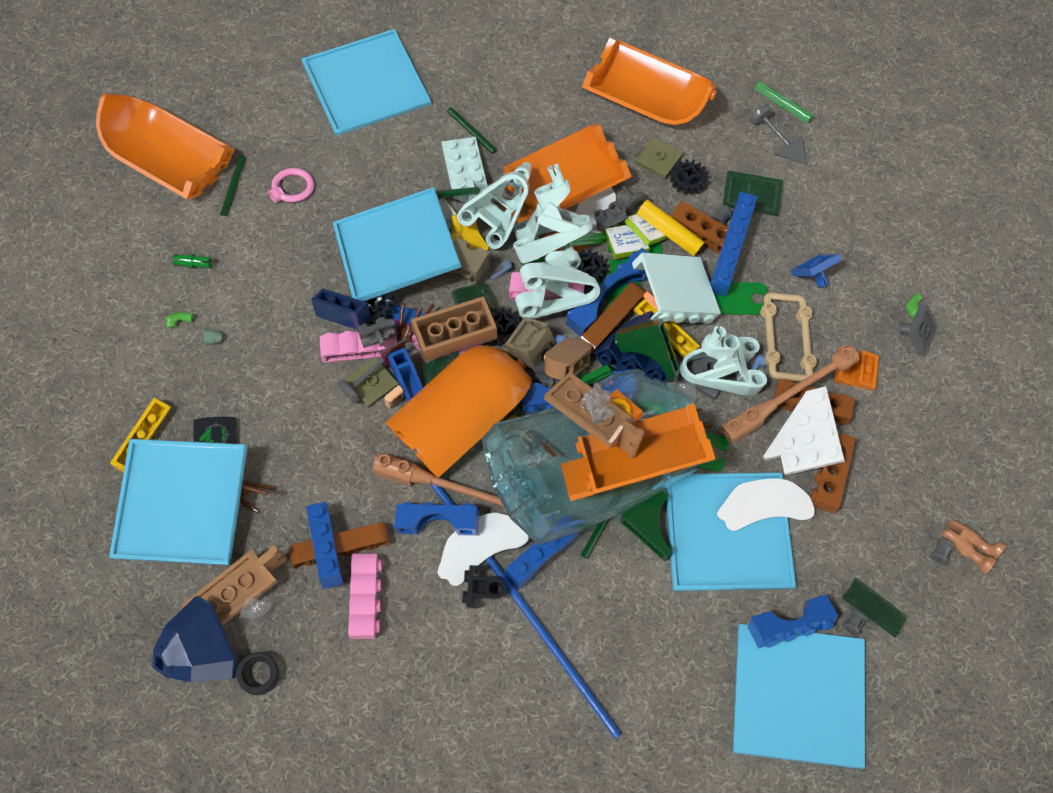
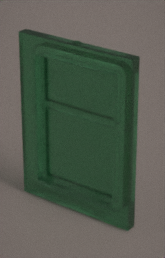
(766, 189)

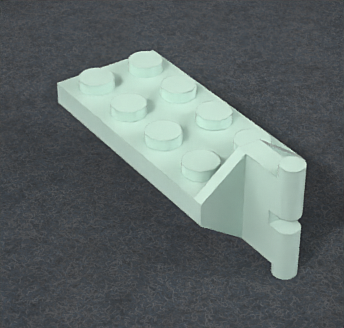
(464, 165)

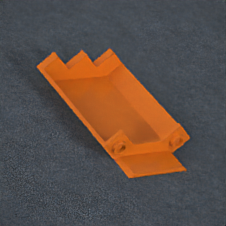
(584, 161)
(668, 445)

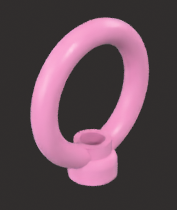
(277, 193)

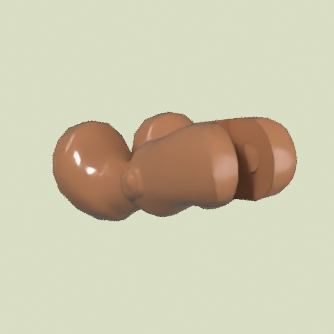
(967, 539)

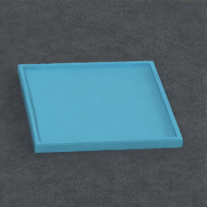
(365, 82)
(395, 245)
(179, 502)
(713, 556)
(801, 699)

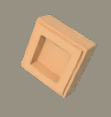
(394, 397)

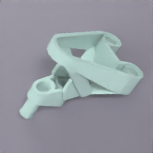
(549, 219)
(500, 221)
(557, 271)
(732, 356)

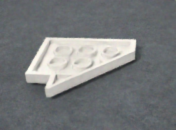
(808, 436)

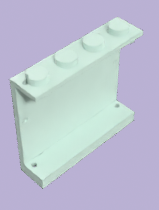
(679, 288)

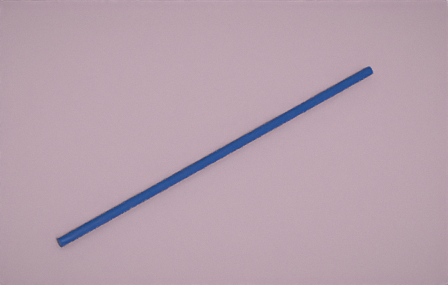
(544, 634)

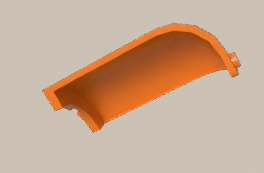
(649, 84)
(177, 151)
(460, 406)

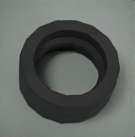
(246, 662)

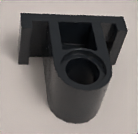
(479, 587)

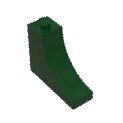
(651, 340)
(644, 524)

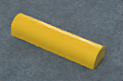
(670, 228)
(679, 339)
(142, 430)

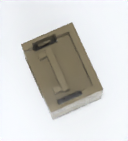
(473, 262)
(529, 342)

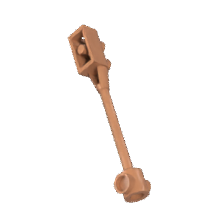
(754, 416)
(402, 471)

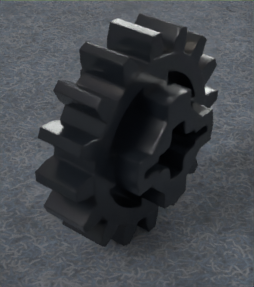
(689, 177)
(588, 265)
(381, 306)
(511, 322)

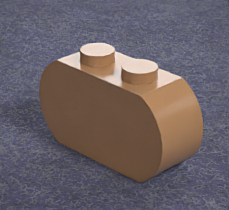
(567, 356)

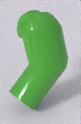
(912, 305)
(178, 316)

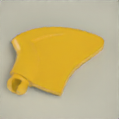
(468, 234)

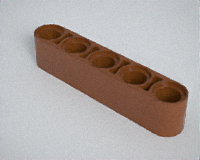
(613, 316)
(346, 543)

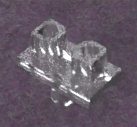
(596, 403)

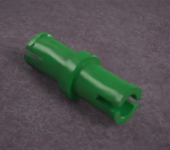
(192, 261)

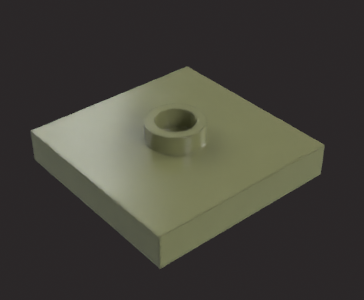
(659, 158)
(375, 386)

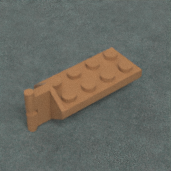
(613, 432)
(243, 579)

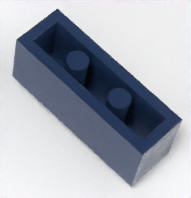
(341, 309)

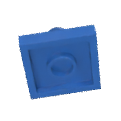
(816, 267)

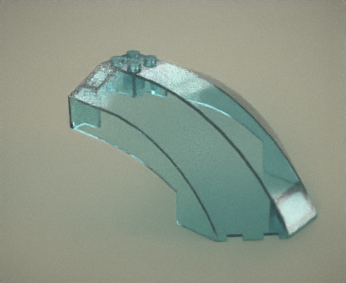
(533, 481)

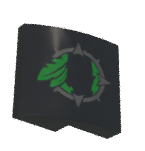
(215, 430)

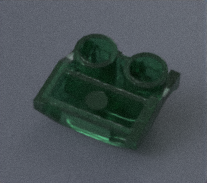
(473, 292)

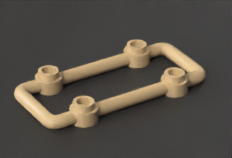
(772, 357)

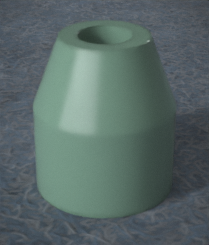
(212, 336)

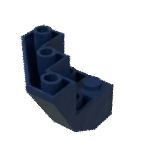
(609, 352)
(194, 646)

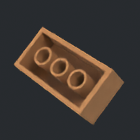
(454, 329)

